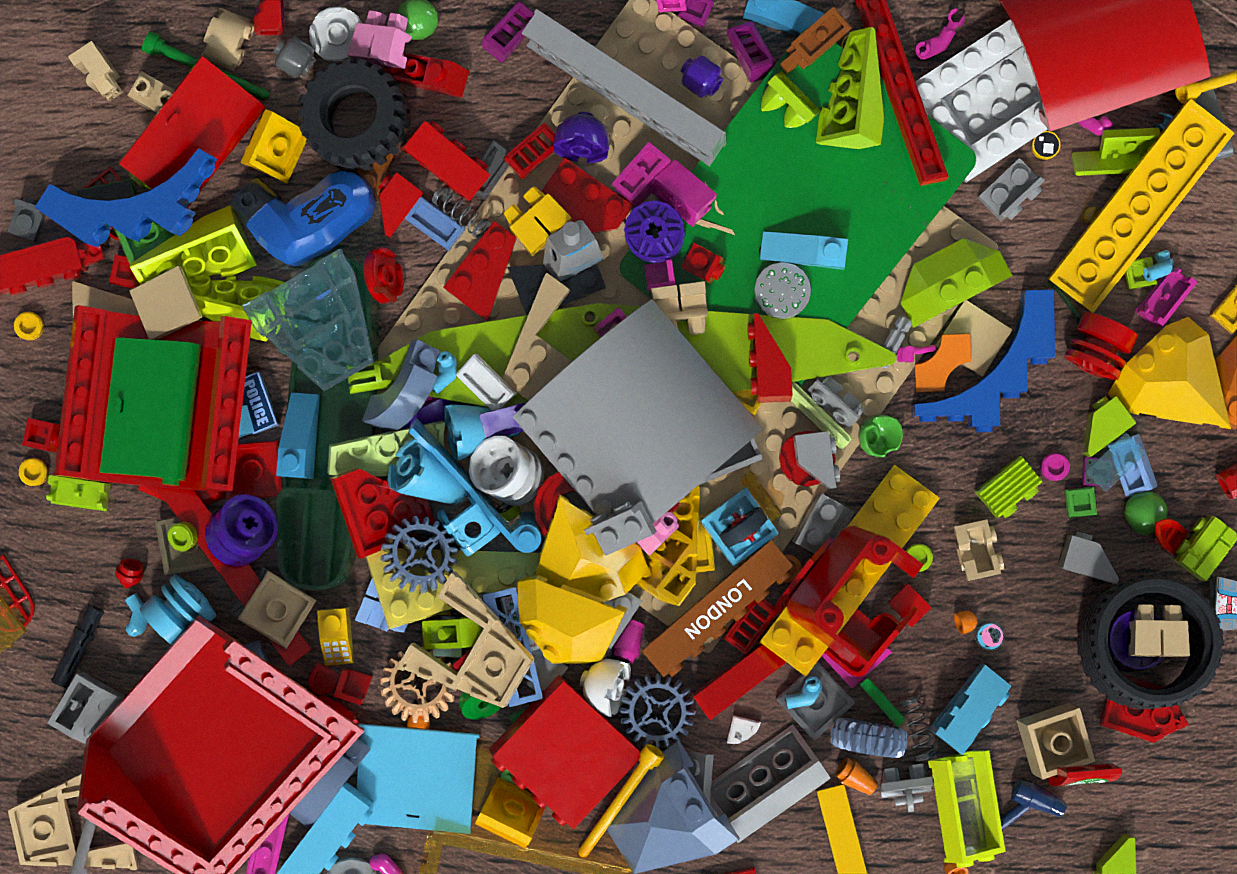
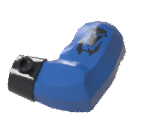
(310, 221)

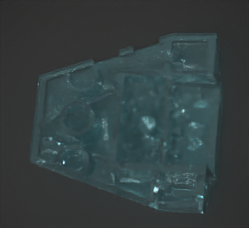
(317, 321)

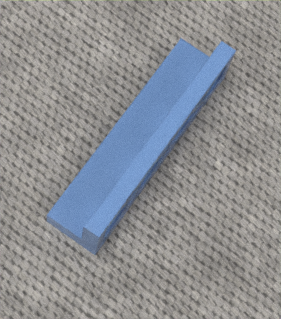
(489, 600)

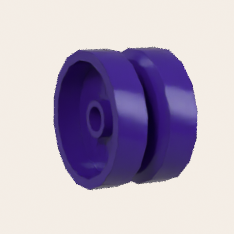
(241, 530)

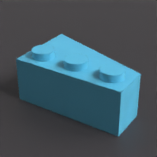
(971, 708)

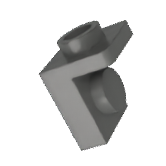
(26, 219)

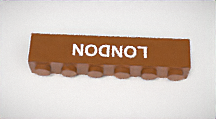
(717, 608)

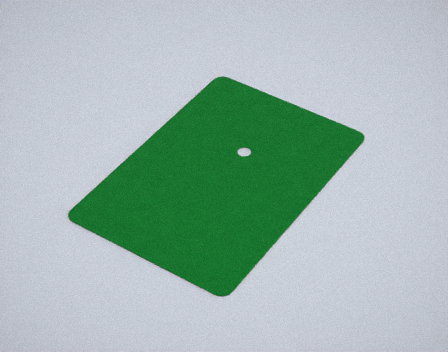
(792, 185)

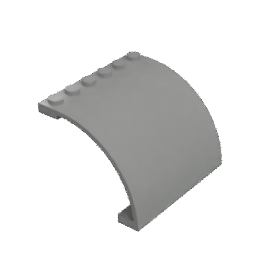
(637, 417)

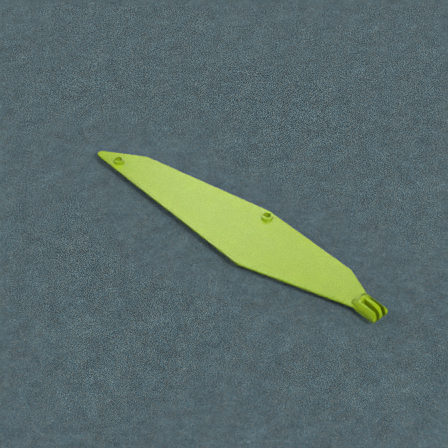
(809, 345)

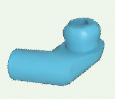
(1161, 268)
(447, 371)
(137, 622)
(807, 695)

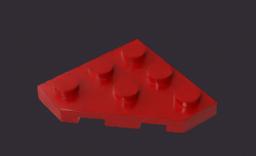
(586, 198)
(374, 508)

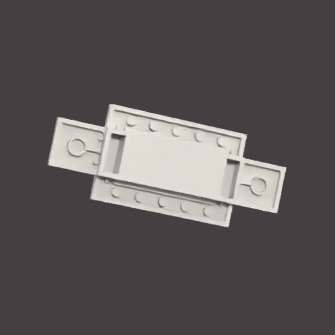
(994, 109)

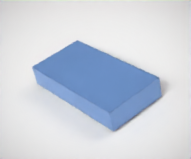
(435, 223)

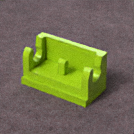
(78, 493)

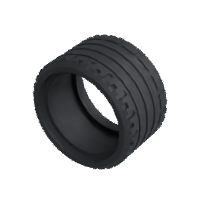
(1203, 630)

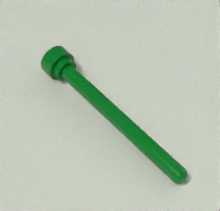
(156, 45)

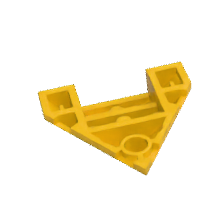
(1174, 378)
(579, 561)
(675, 561)
(566, 621)

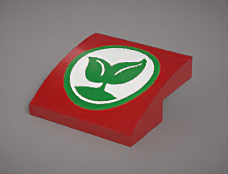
(1085, 774)

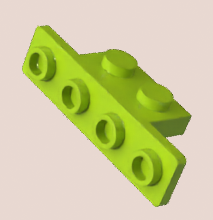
(1117, 153)

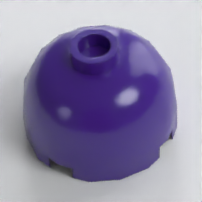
(582, 137)

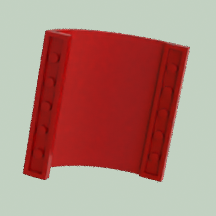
(1106, 52)
(215, 407)

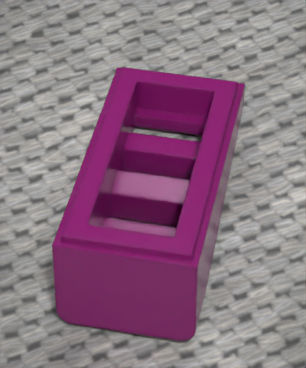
(493, 47)
(757, 67)

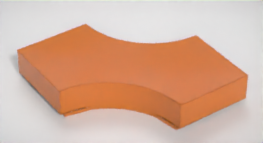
(952, 352)

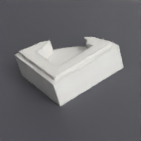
(742, 729)

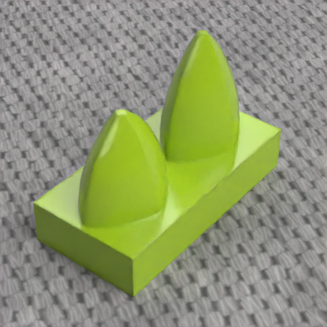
(783, 91)

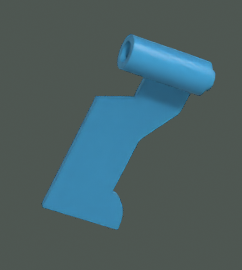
(524, 532)

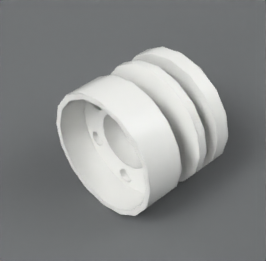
(506, 470)

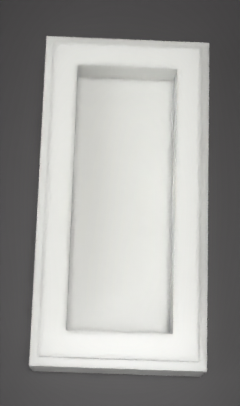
(485, 383)

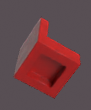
(906, 600)
(353, 686)

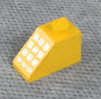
(335, 636)

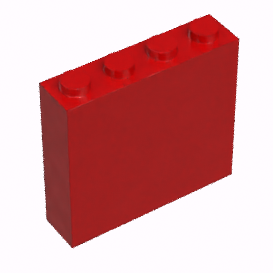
(564, 753)

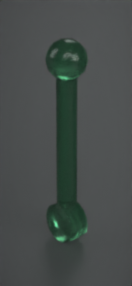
(1051, 285)

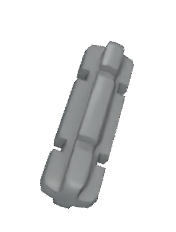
(897, 335)

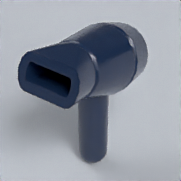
(1032, 796)

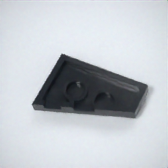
(529, 279)

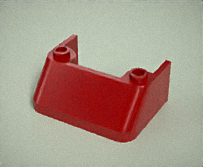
(812, 602)
(864, 634)

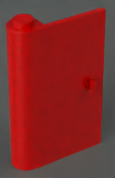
(201, 113)

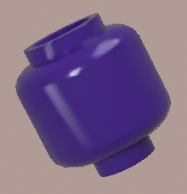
(701, 76)

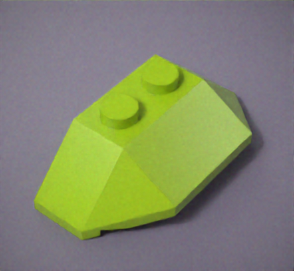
(951, 278)

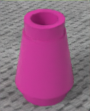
(629, 642)

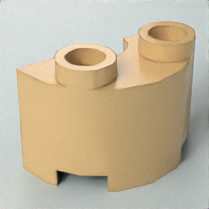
(225, 39)
(977, 551)

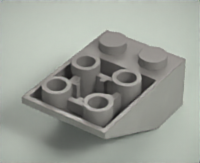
(84, 707)

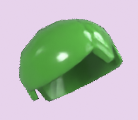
(421, 18)
(880, 435)
(1144, 510)

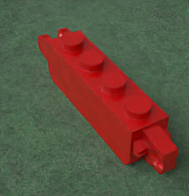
(46, 263)

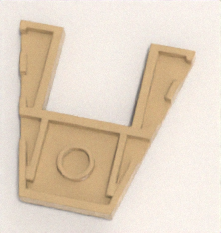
(533, 360)
(495, 661)
(47, 837)

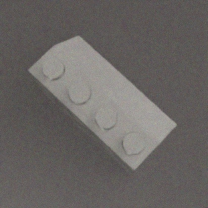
(767, 782)

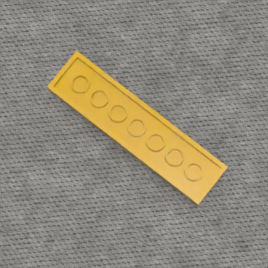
(1141, 205)
(891, 511)

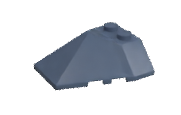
(669, 818)

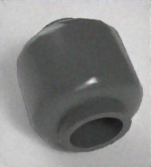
(294, 56)

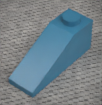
(782, 15)
(299, 437)

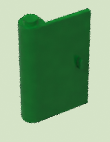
(155, 423)

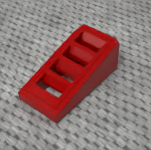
(510, 159)
(745, 648)

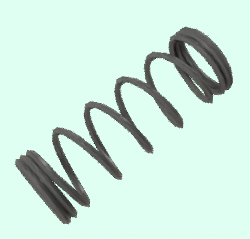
(446, 195)
(923, 755)

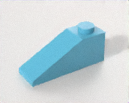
(804, 249)

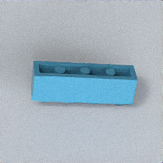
(329, 833)

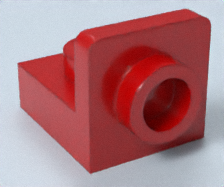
(704, 264)
(41, 435)

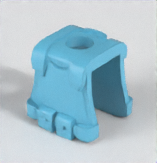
(456, 526)

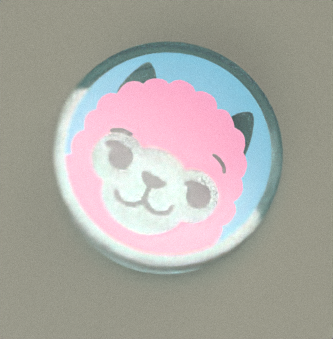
(989, 636)

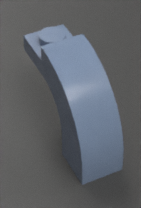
(409, 391)
(321, 795)

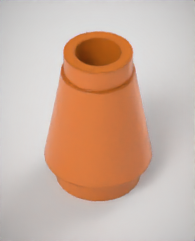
(855, 776)

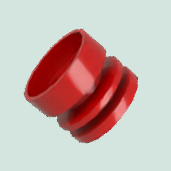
(1099, 349)

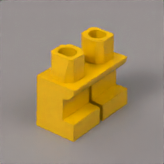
(543, 209)

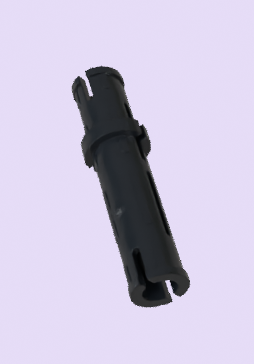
(82, 635)

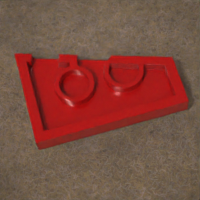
(482, 271)

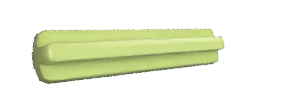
(819, 416)

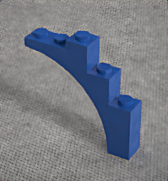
(131, 216)
(1031, 341)

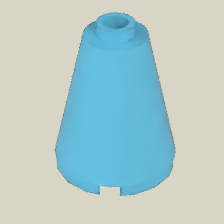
(465, 429)
(423, 476)

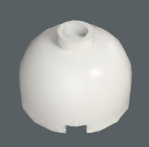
(605, 685)

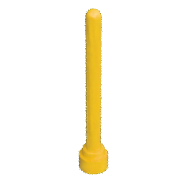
(1194, 89)
(650, 758)

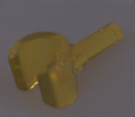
(1089, 214)

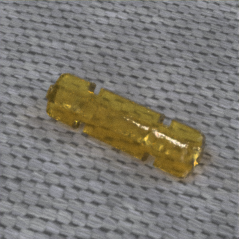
(761, 496)

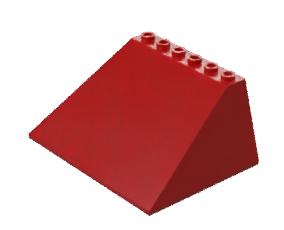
(208, 754)

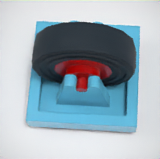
(739, 527)

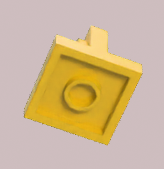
(274, 147)
(510, 813)

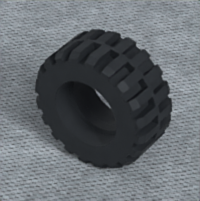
(326, 94)

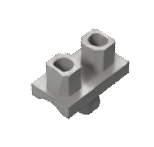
(918, 783)

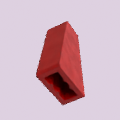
(736, 680)

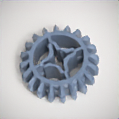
(427, 564)
(643, 691)
(869, 737)

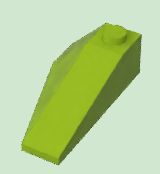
(856, 106)

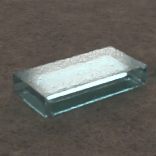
(1115, 462)

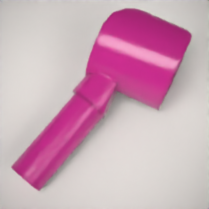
(906, 354)

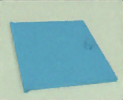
(418, 776)

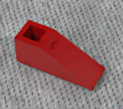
(431, 75)
(771, 368)

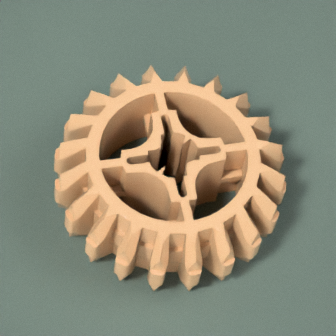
(406, 688)

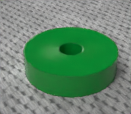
(475, 708)

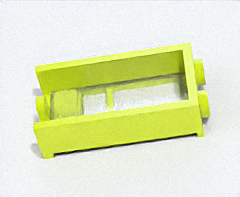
(967, 807)

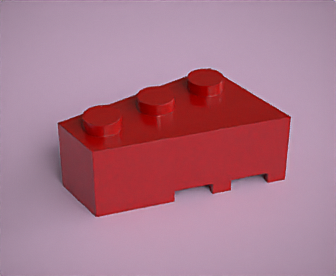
(446, 159)

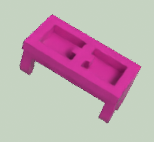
(638, 177)
(683, 192)
(1165, 298)

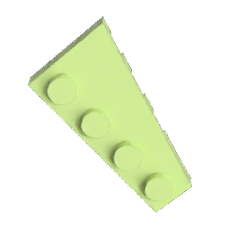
(374, 452)

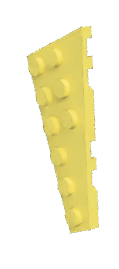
(481, 571)

